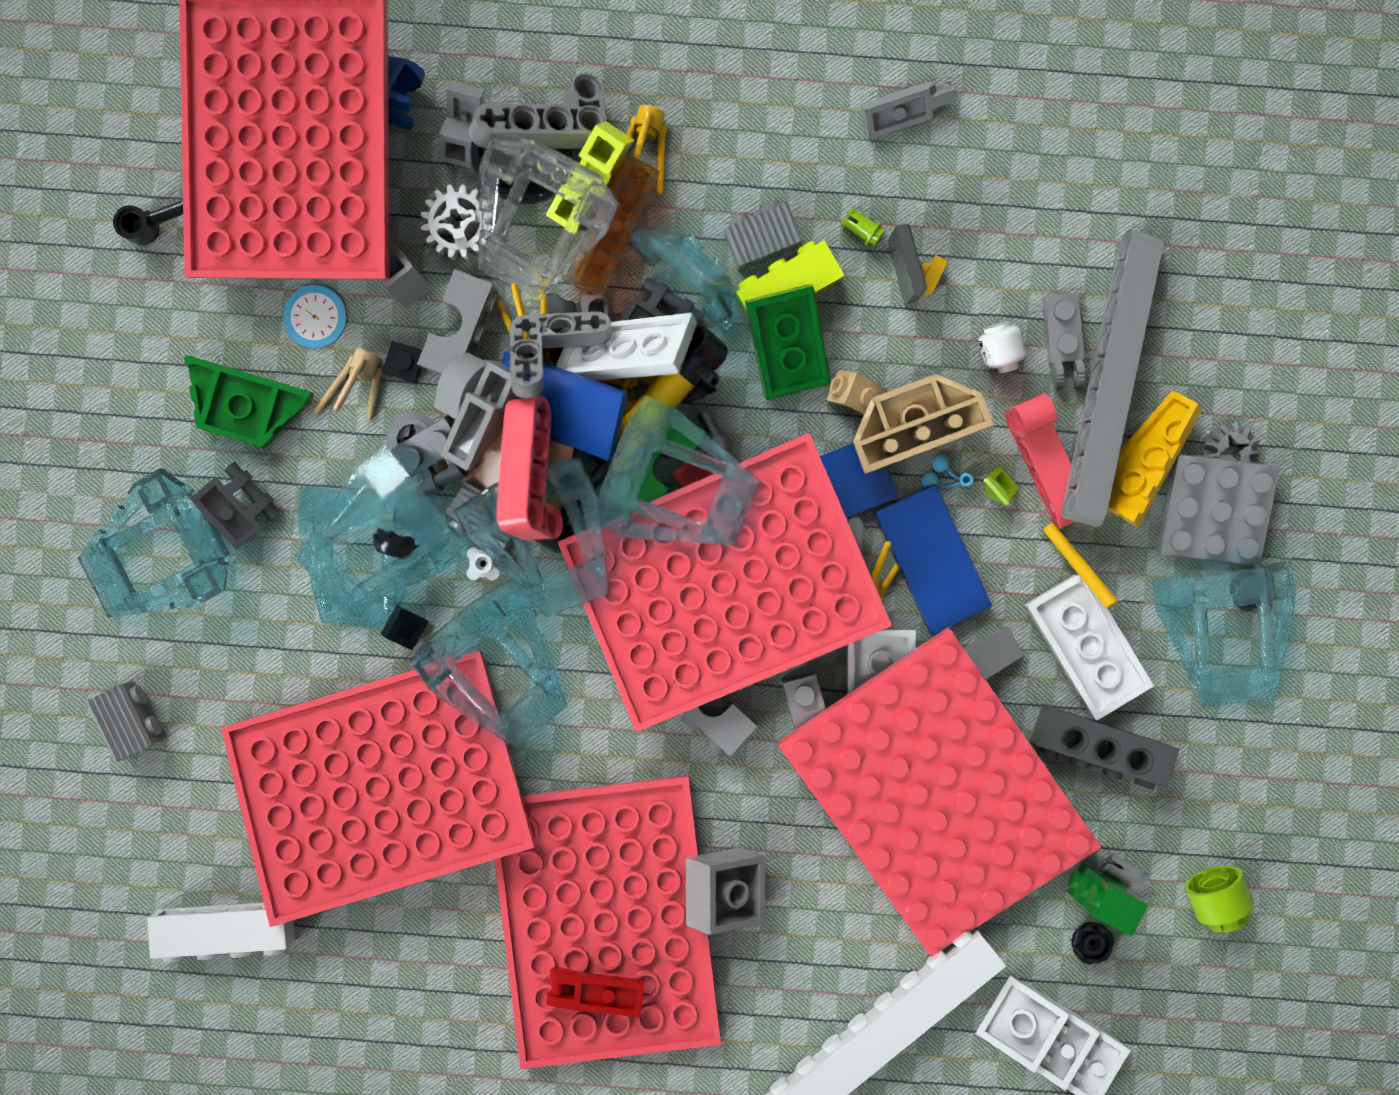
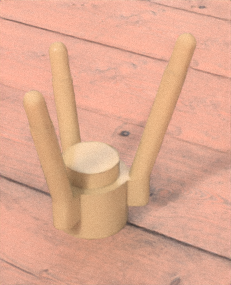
(359, 366)

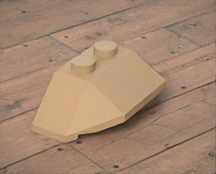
(917, 420)

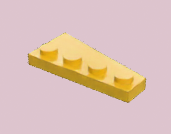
(1150, 455)

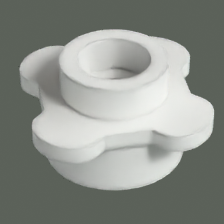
(476, 570)

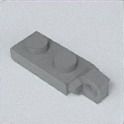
(905, 108)

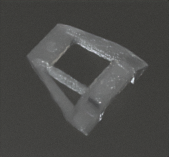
(526, 160)

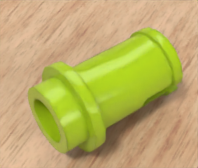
(865, 228)

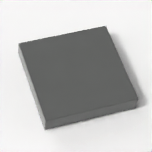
(906, 263)

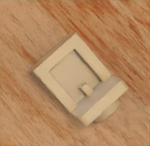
(853, 391)

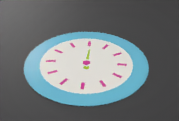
(314, 316)

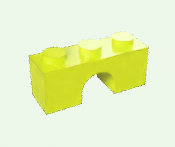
(603, 155)

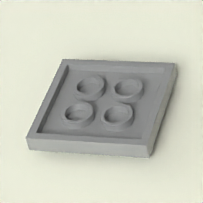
(1218, 509)

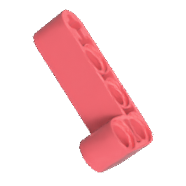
(1042, 451)
(524, 472)

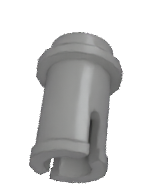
(1132, 876)

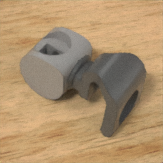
(586, 303)

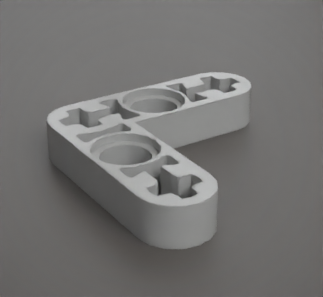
(542, 336)

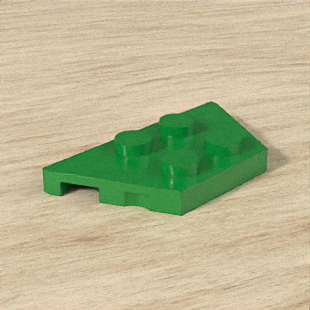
(241, 403)

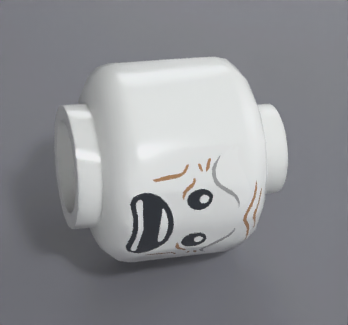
(1002, 346)

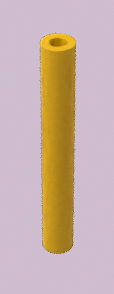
(1080, 565)

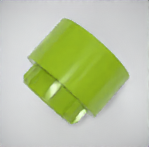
(1220, 898)

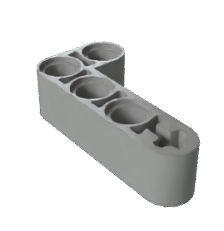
(501, 118)

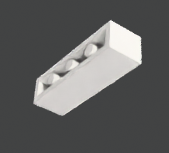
(216, 931)

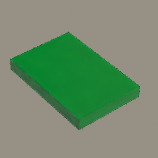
(788, 341)

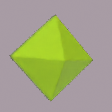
(1000, 486)

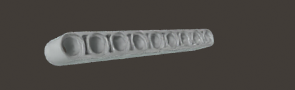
(1112, 378)

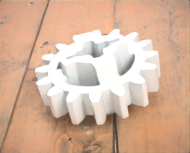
(444, 223)

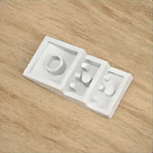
(1052, 1040)

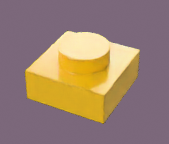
(932, 272)

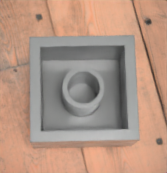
(725, 890)

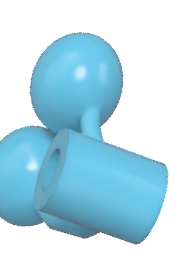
(940, 464)

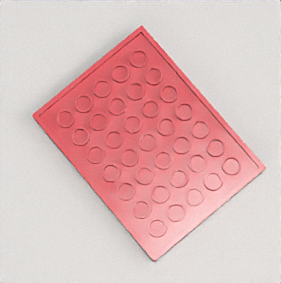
(285, 139)
(720, 617)
(372, 792)
(939, 792)
(607, 901)

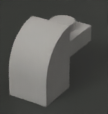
(454, 134)
(456, 380)

